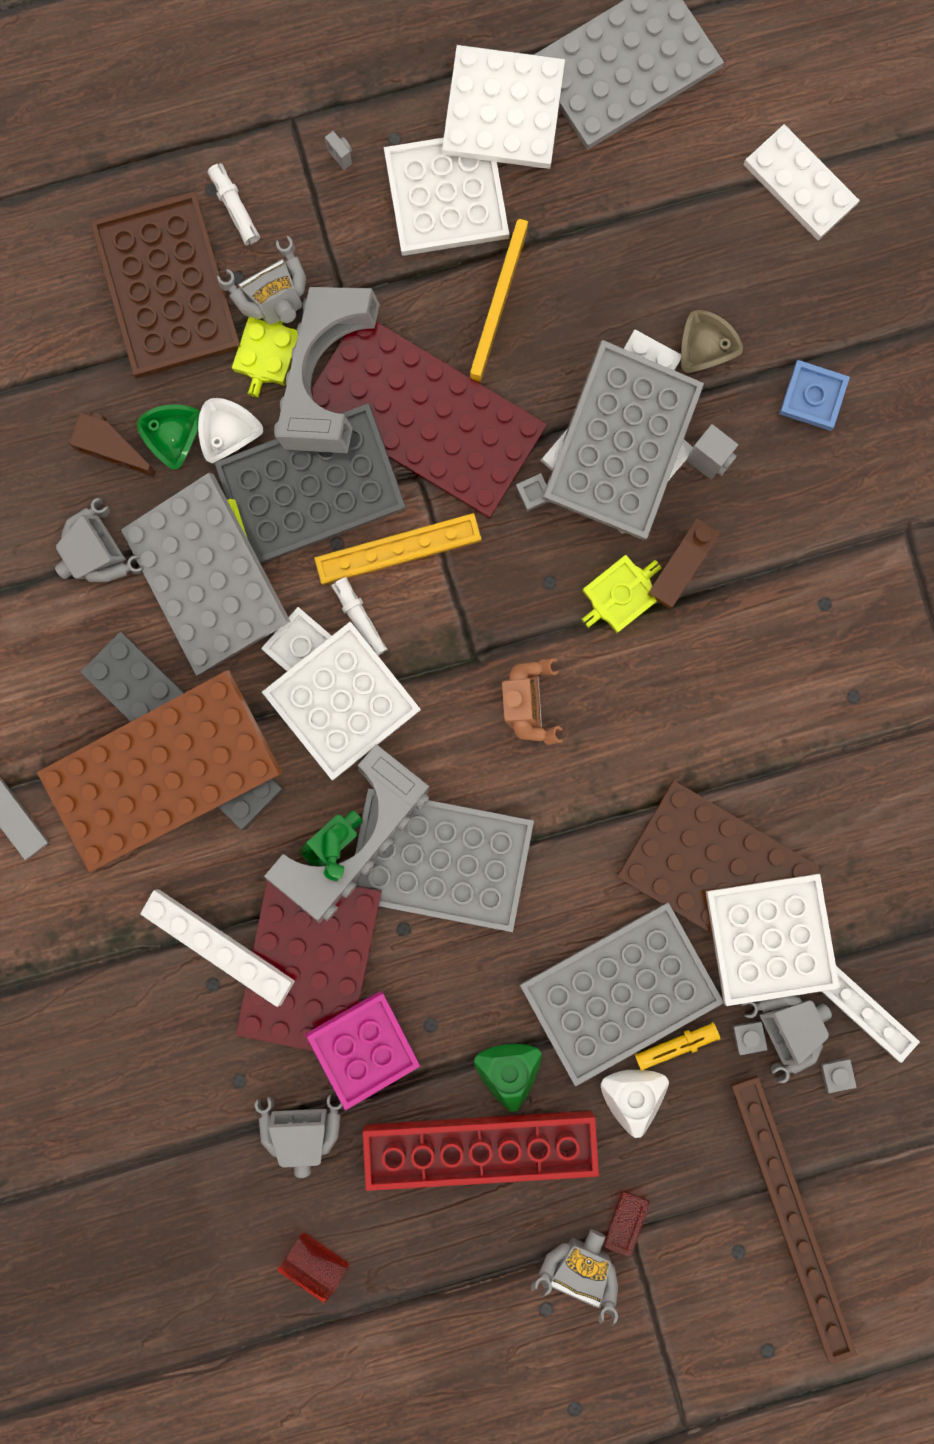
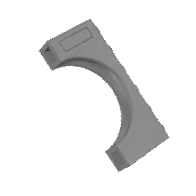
(326, 318)
(397, 796)

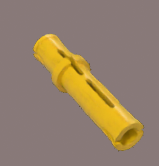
(688, 1042)

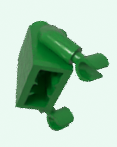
(327, 843)

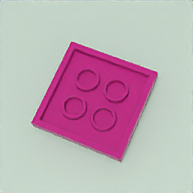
(362, 1050)

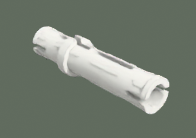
(229, 195)
(357, 614)

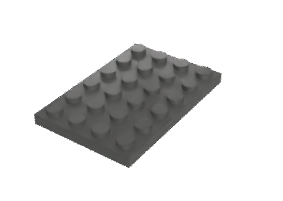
(311, 495)

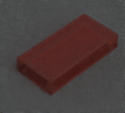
(626, 1223)

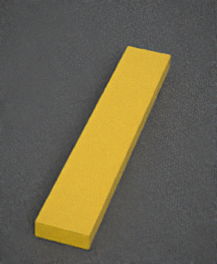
(499, 300)
(398, 549)

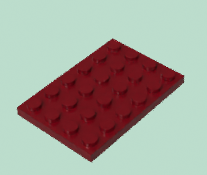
(322, 959)

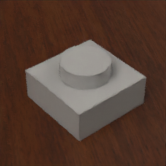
(339, 149)
(532, 492)
(749, 1037)
(838, 1075)

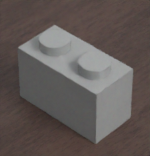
(713, 453)

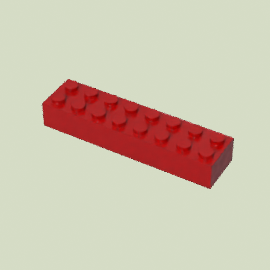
(480, 1150)

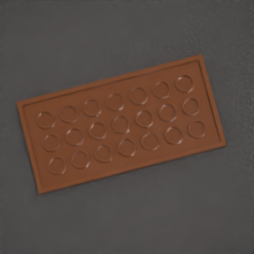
(159, 771)

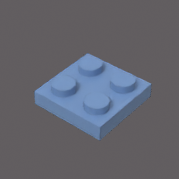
(814, 395)

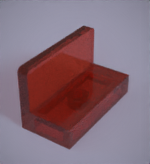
(313, 1267)

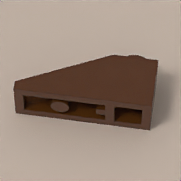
(99, 439)
(683, 563)

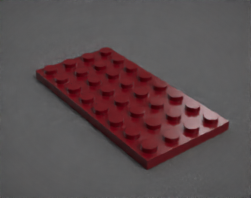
(431, 416)

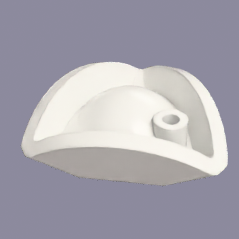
(225, 428)
(634, 1098)

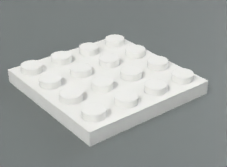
(503, 107)
(443, 198)
(341, 701)
(772, 939)

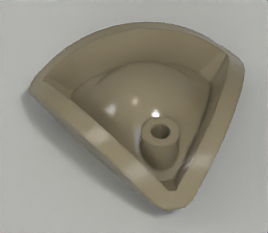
(708, 342)

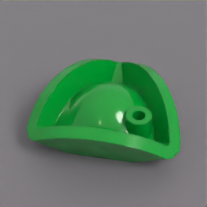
(169, 432)
(509, 1072)

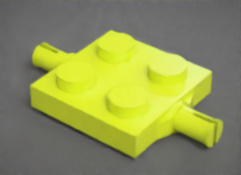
(265, 353)
(620, 593)

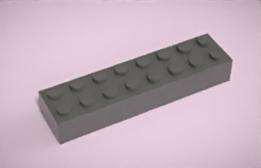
(139, 686)

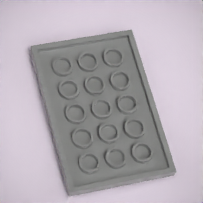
(629, 65)
(623, 440)
(205, 575)
(451, 863)
(621, 993)

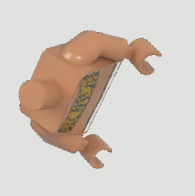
(523, 704)

